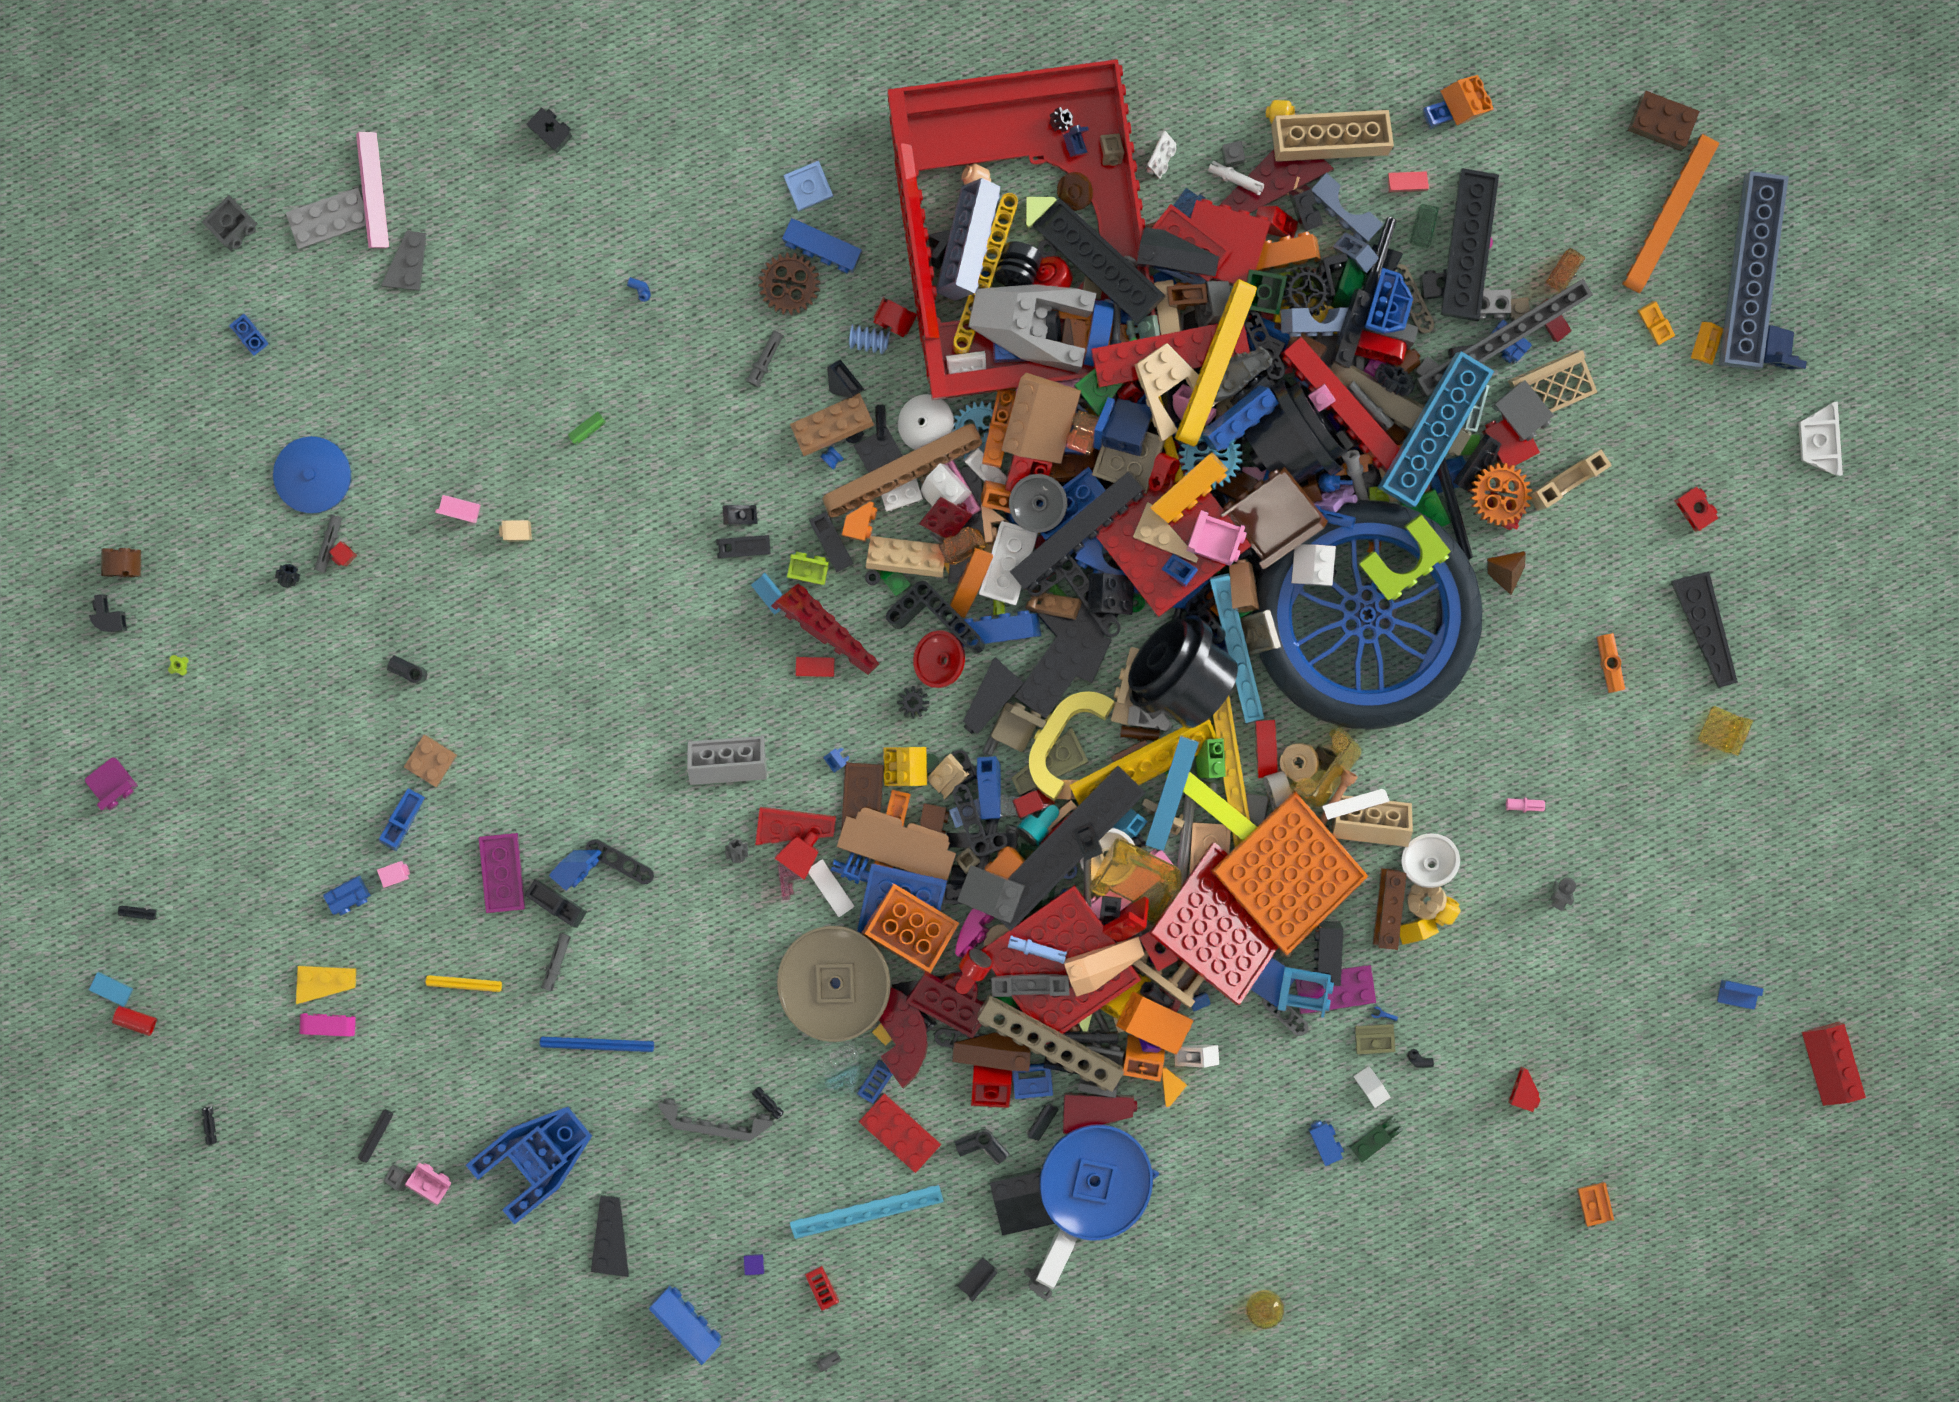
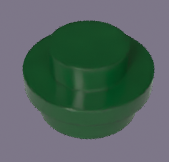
(932, 762)

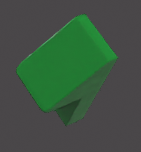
(895, 581)

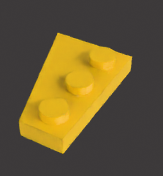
(323, 981)

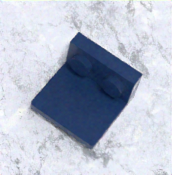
(1779, 349)

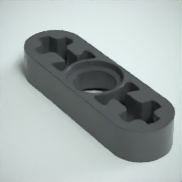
(1292, 1027)

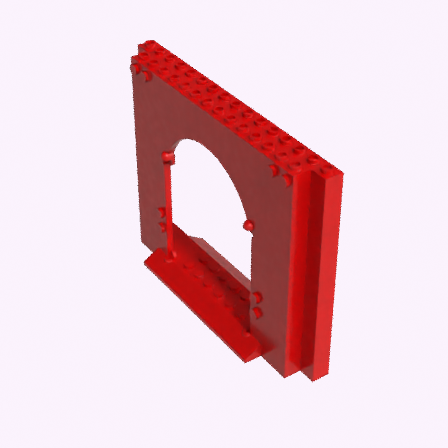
(1004, 121)

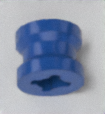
(832, 457)

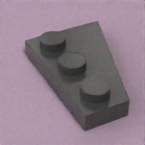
(407, 264)

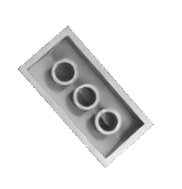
(726, 760)

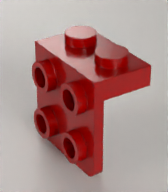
(1131, 921)

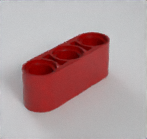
(1381, 348)

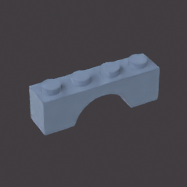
(1363, 225)
(1300, 321)

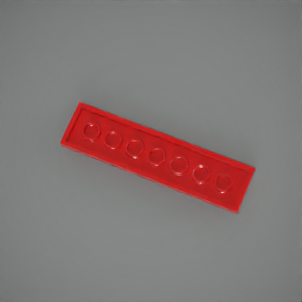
(1117, 362)

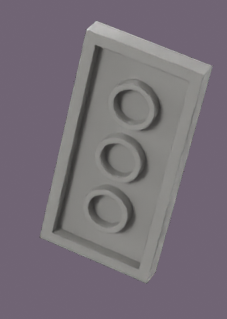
(327, 218)

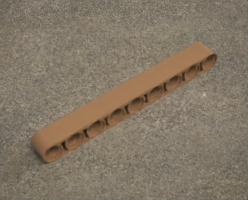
(902, 470)

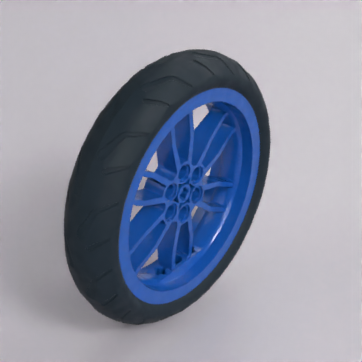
(1442, 663)

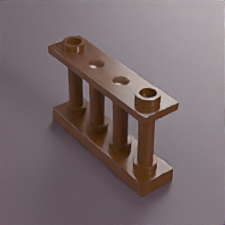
(1389, 908)

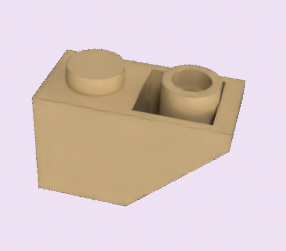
(515, 531)

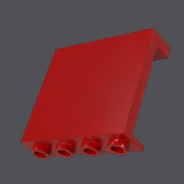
(1237, 231)

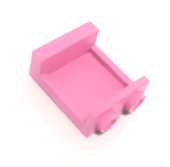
(1216, 539)

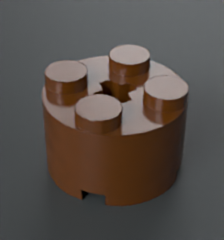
(120, 562)

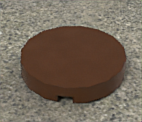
(1075, 190)

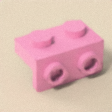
(428, 1183)

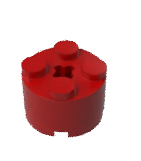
(895, 316)

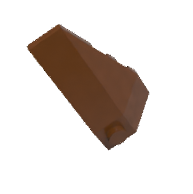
(993, 1052)

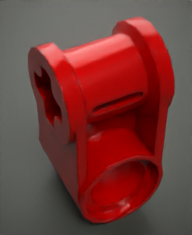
(1131, 391)
(1164, 471)

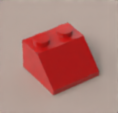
(991, 1087)

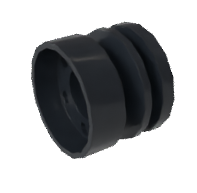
(1018, 264)

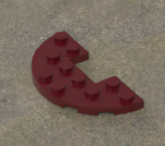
(909, 1034)

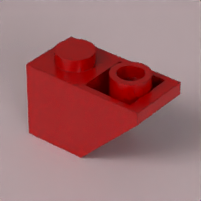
(1281, 223)

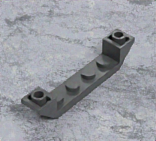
(670, 1110)

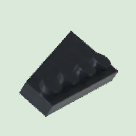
(609, 1243)

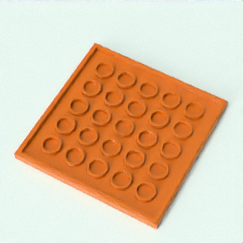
(1290, 873)

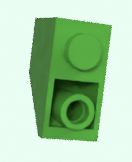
(1211, 759)

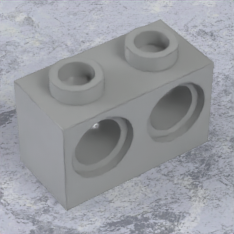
(1489, 300)

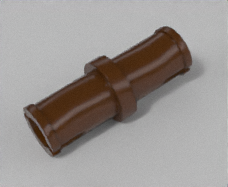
(1139, 733)

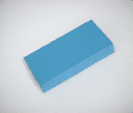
(111, 989)

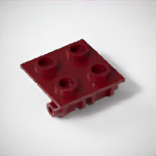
(946, 518)

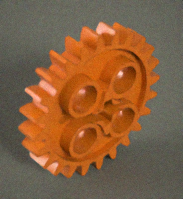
(1502, 477)

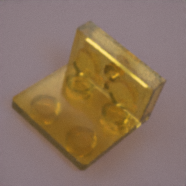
(1725, 731)

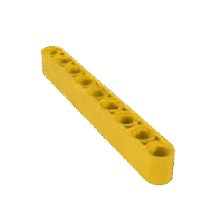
(989, 265)
(1215, 363)

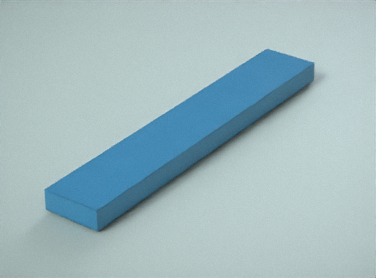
(1172, 793)

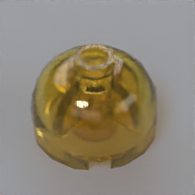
(1265, 1309)

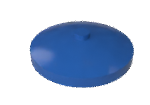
(312, 475)

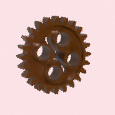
(785, 300)

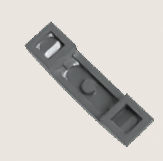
(1030, 984)

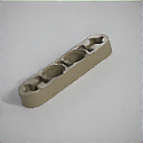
(1417, 298)

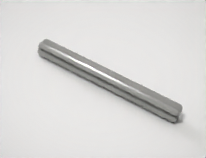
(1185, 839)

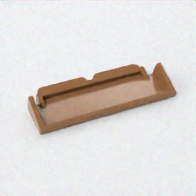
(886, 841)

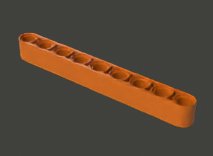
(1671, 213)

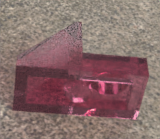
(785, 875)

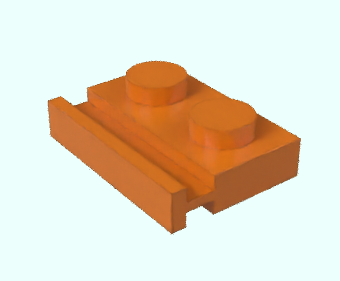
(1595, 1204)

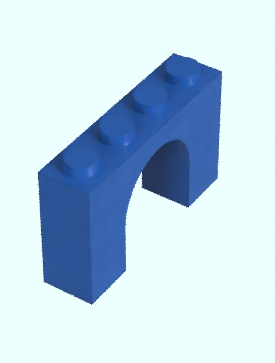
(1092, 557)

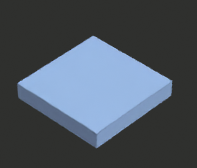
(808, 186)

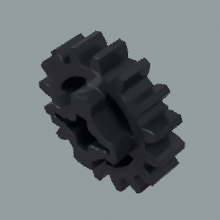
(1394, 379)

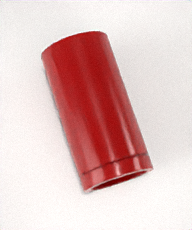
(134, 1020)

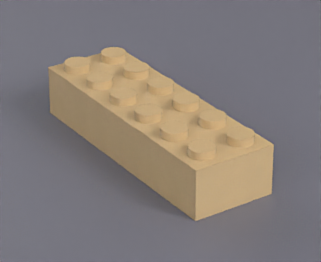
(1332, 135)

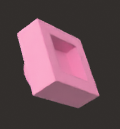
(1322, 397)

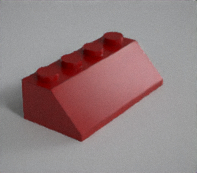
(1833, 1064)

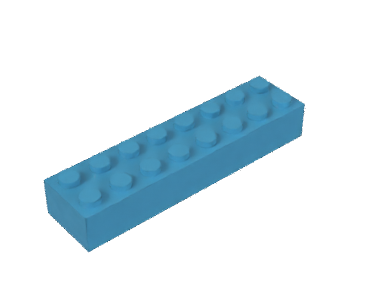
(1435, 429)

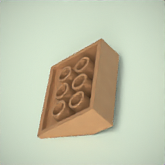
(1040, 419)

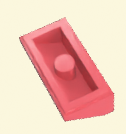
(1408, 181)

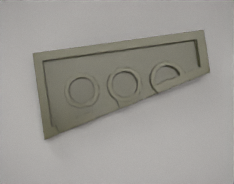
(1063, 758)

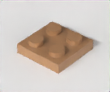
(430, 760)

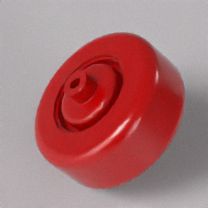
(1054, 272)

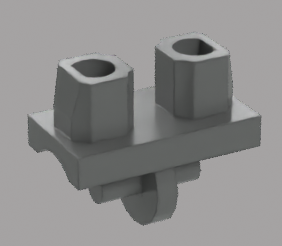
(1563, 893)

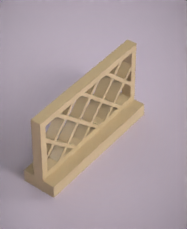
(1551, 369)

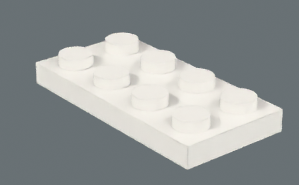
(1009, 550)

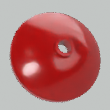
(930, 657)

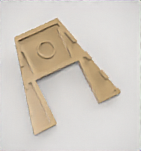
(1157, 375)

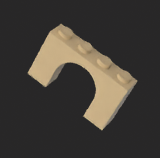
(1569, 479)

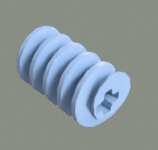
(868, 339)

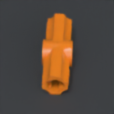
(1607, 650)

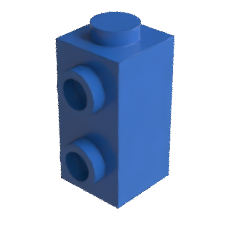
(1325, 1143)

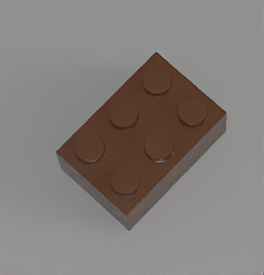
(1663, 120)

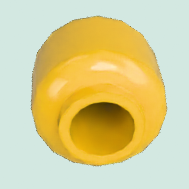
(1278, 108)
(1449, 913)

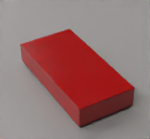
(815, 666)

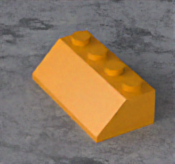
(1189, 488)

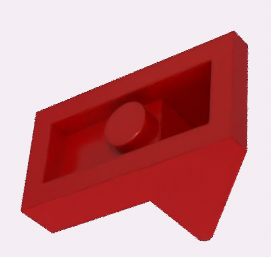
(1031, 803)

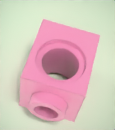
(393, 874)

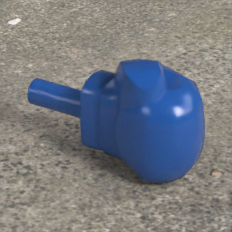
(1330, 483)

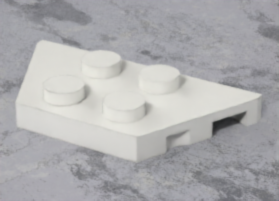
(1821, 440)

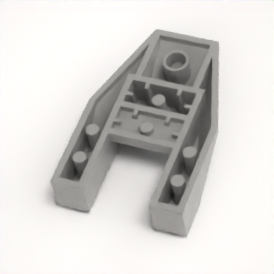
(1017, 321)

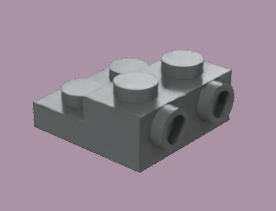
(230, 223)

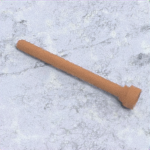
(1347, 779)

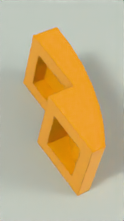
(1656, 323)

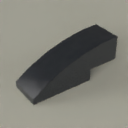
(556, 903)

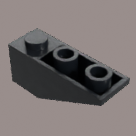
(831, 541)

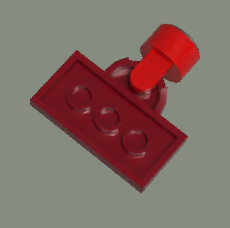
(955, 996)

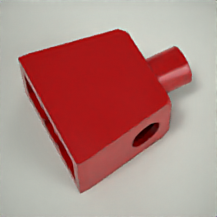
(799, 854)

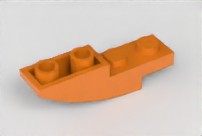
(998, 426)

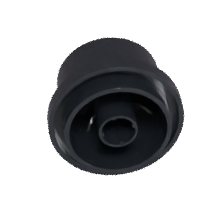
(1295, 436)
(1182, 672)

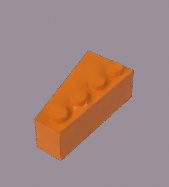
(1288, 251)

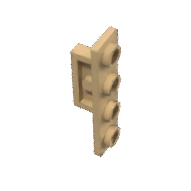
(1123, 702)

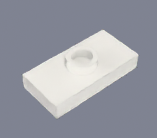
(966, 362)

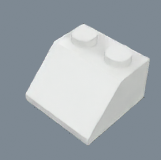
(946, 484)
(1313, 565)

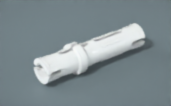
(1231, 175)

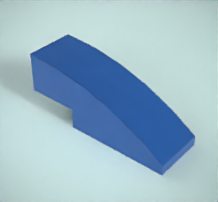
(401, 819)

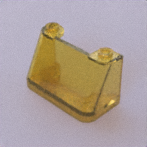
(1319, 792)
(1137, 875)

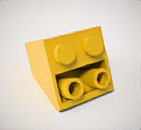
(905, 766)

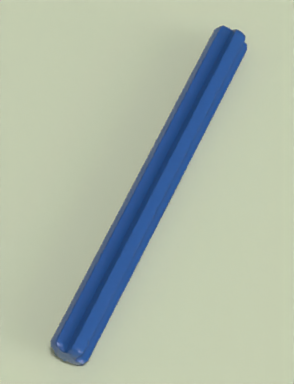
(596, 1044)

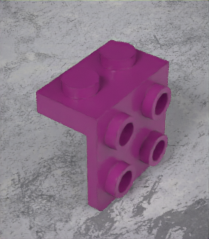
(111, 784)

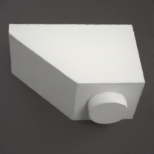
(1197, 1056)

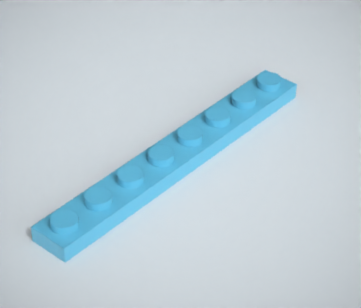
(1237, 648)
(866, 1212)

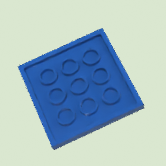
(882, 878)

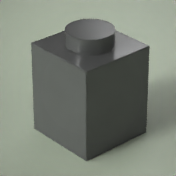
(1233, 153)

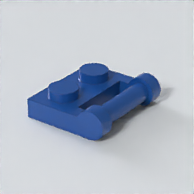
(1033, 1086)

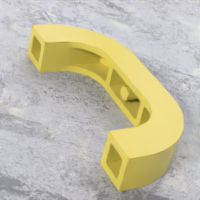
(1055, 723)

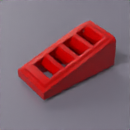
(820, 1270)

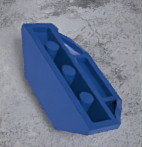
(1390, 304)

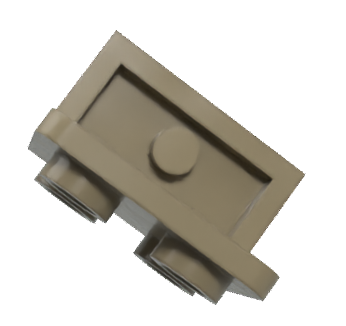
(1016, 726)

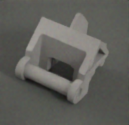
(1150, 720)

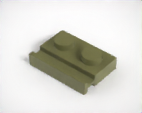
(1375, 1038)

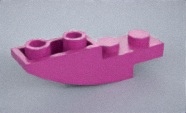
(972, 931)

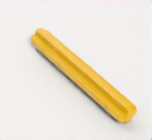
(463, 983)

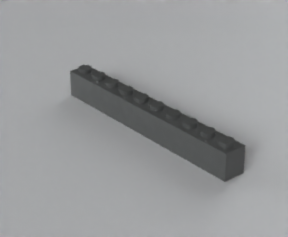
(1513, 331)

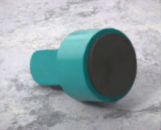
(1035, 829)

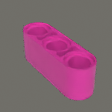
(327, 1025)

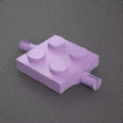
(1334, 500)

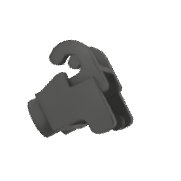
(1036, 1286)

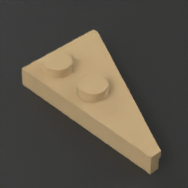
(1158, 533)

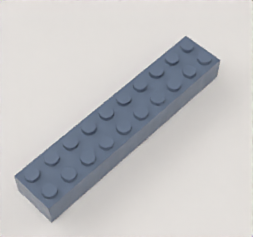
(1753, 270)

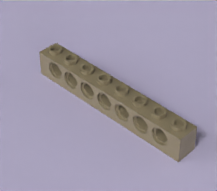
(994, 1006)

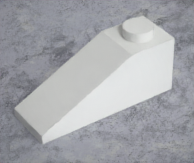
(1056, 1258)

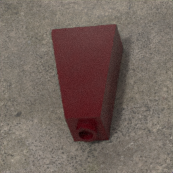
(1095, 1109)

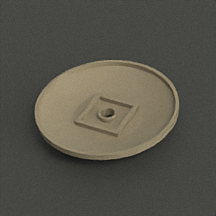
(807, 989)

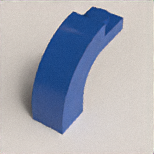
(1099, 329)

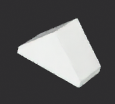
(1372, 1086)

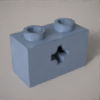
(1356, 250)

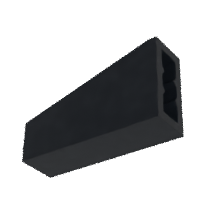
(992, 694)

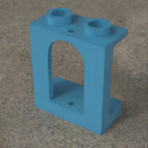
(1318, 1004)

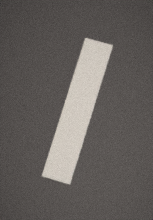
(1355, 803)

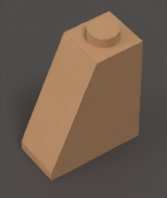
(1243, 587)

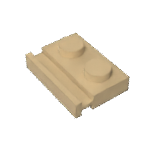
(947, 776)

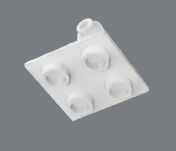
(1164, 151)
(902, 495)

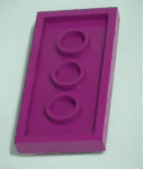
(501, 873)
(1355, 989)

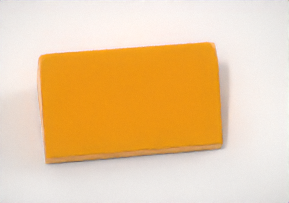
(1707, 342)

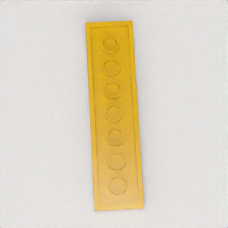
(1147, 761)

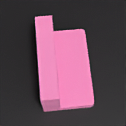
(459, 509)

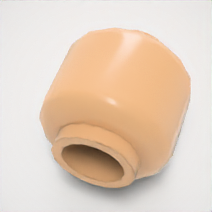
(975, 172)

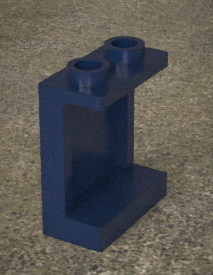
(1127, 427)

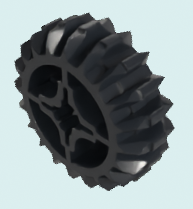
(1306, 285)

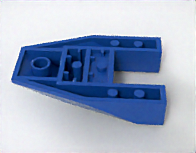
(542, 1152)

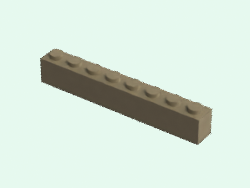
(1400, 408)

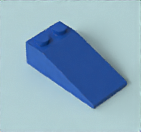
(1079, 493)

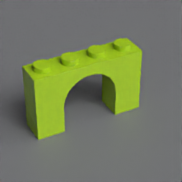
(1431, 551)

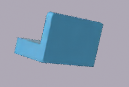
(767, 591)

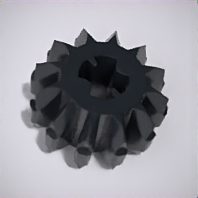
(908, 697)

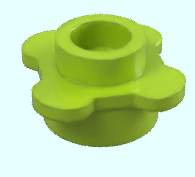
(182, 669)

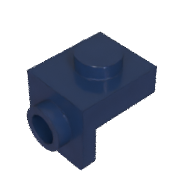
(1075, 142)

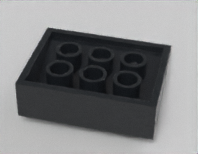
(1019, 1202)

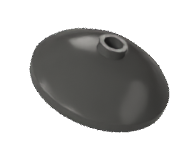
(1024, 503)

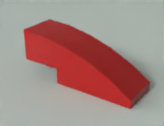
(1266, 747)

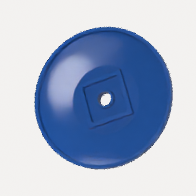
(1116, 1199)

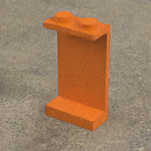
(1154, 1023)

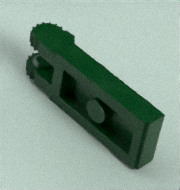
(1375, 1140)

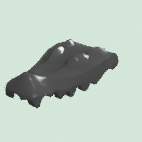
(1241, 370)

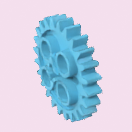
(976, 415)
(1231, 453)

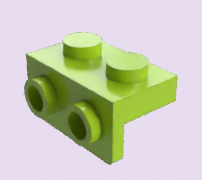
(808, 569)

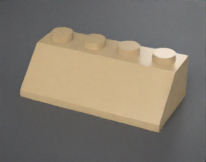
(1382, 824)

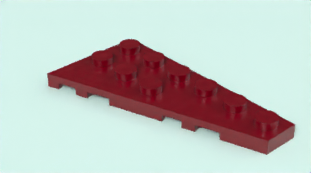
(822, 625)

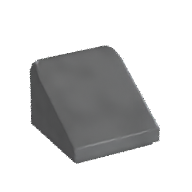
(397, 1178)

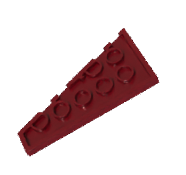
(1278, 180)

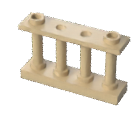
(1170, 985)

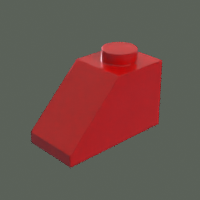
(1524, 1092)

